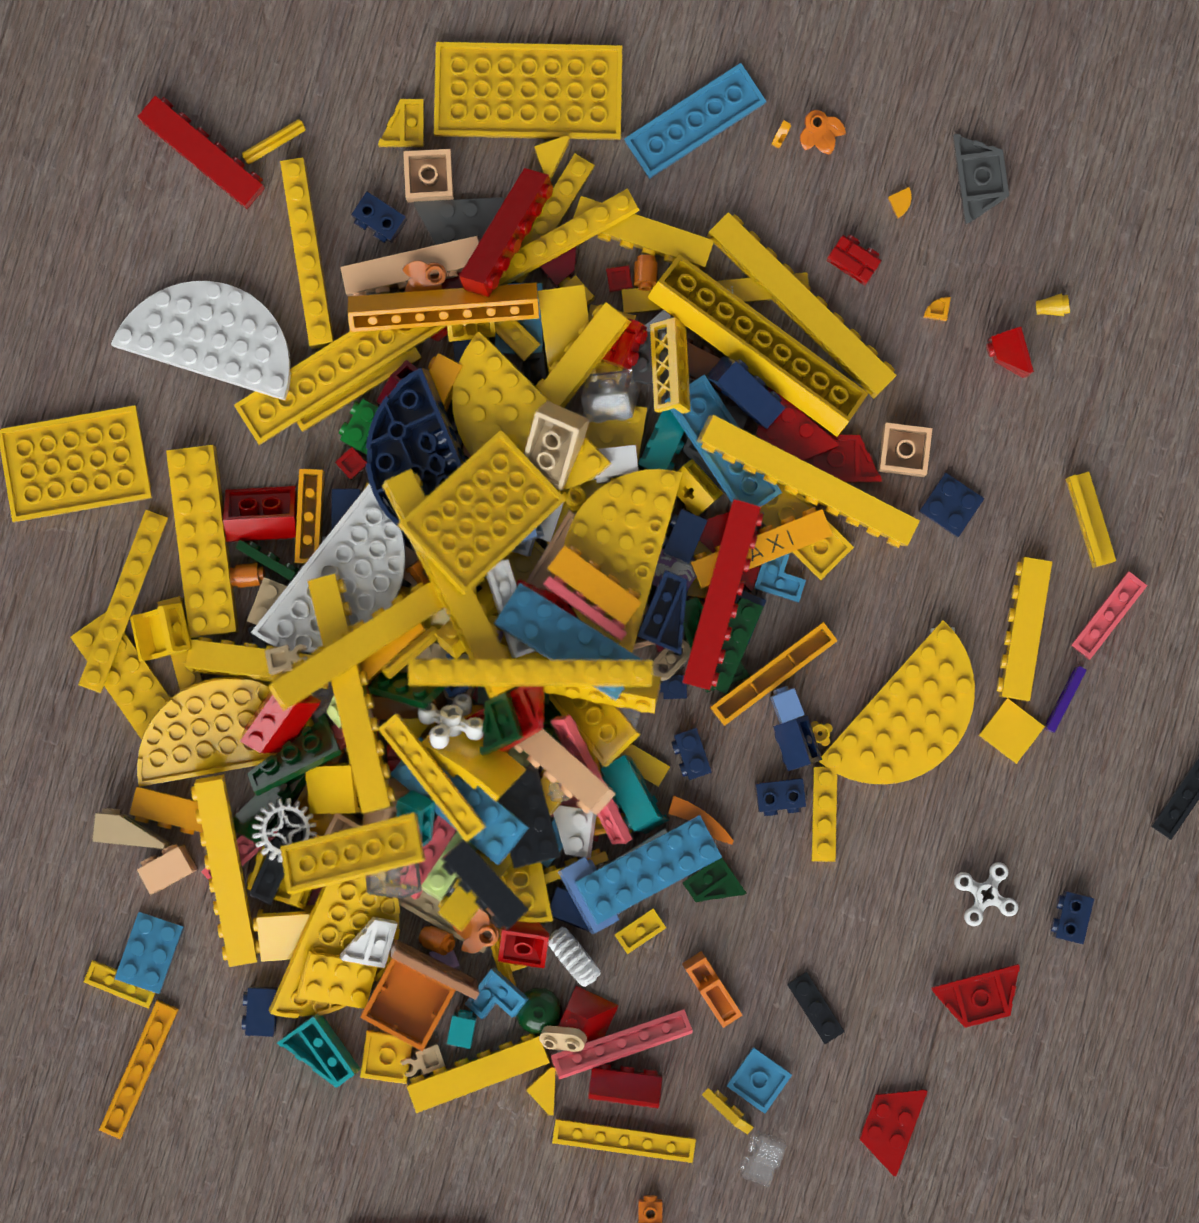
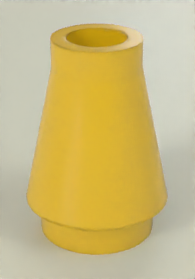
(1053, 305)

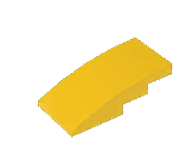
(562, 316)
(490, 772)

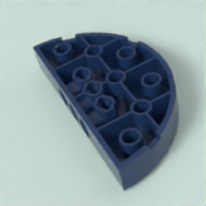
(412, 434)

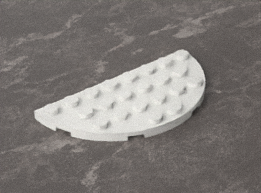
(212, 333)
(360, 549)

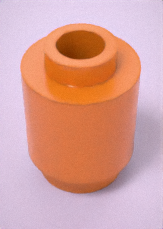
(645, 272)
(247, 575)
(437, 940)

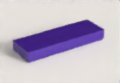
(1065, 699)

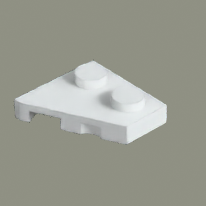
(575, 830)
(371, 943)

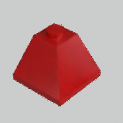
(1011, 352)
(524, 945)
(588, 1013)

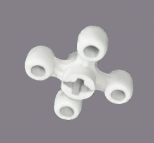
(451, 721)
(976, 888)

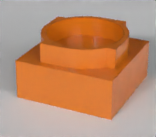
(407, 1004)

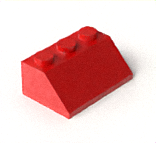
(260, 513)
(273, 727)
(625, 1086)

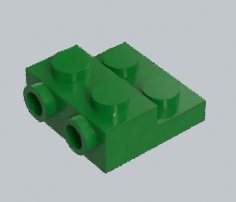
(356, 431)

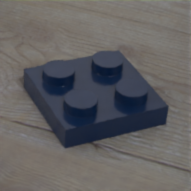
(951, 505)

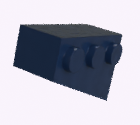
(746, 391)
(665, 614)

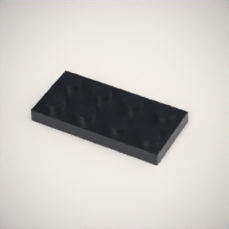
(528, 803)

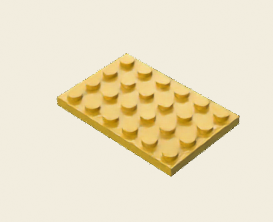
(74, 463)
(481, 512)

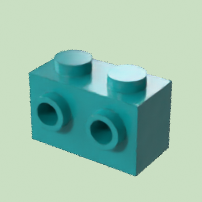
(423, 807)

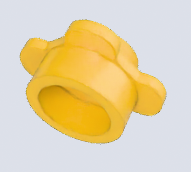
(580, 497)
(825, 729)

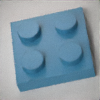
(759, 1080)

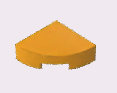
(781, 134)
(900, 202)
(938, 309)

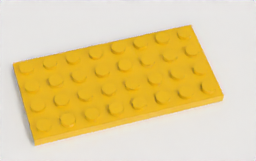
(528, 90)

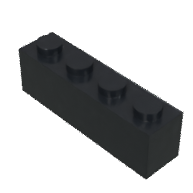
(484, 884)

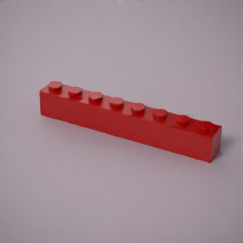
(721, 595)

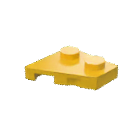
(405, 125)
(732, 1113)

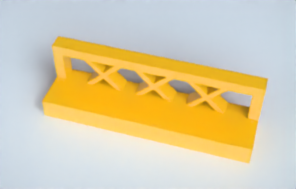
(678, 366)
(1090, 519)

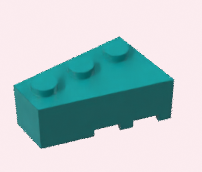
(663, 443)
(633, 795)
(321, 1050)

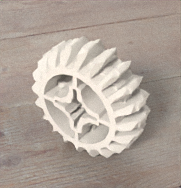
(282, 819)
(573, 956)

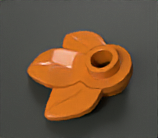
(823, 135)
(421, 278)
(474, 934)

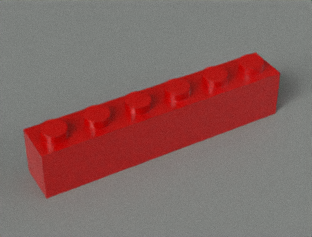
(201, 152)
(506, 232)

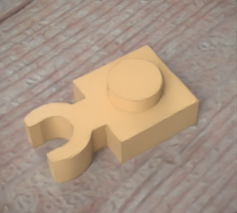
(282, 658)
(426, 1061)

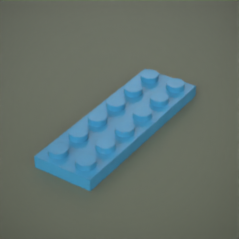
(695, 120)
(732, 478)
(557, 632)
(502, 827)
(648, 869)

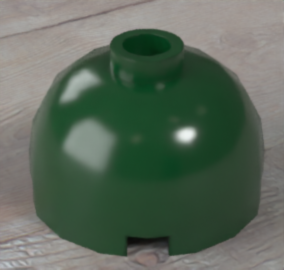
(540, 1010)

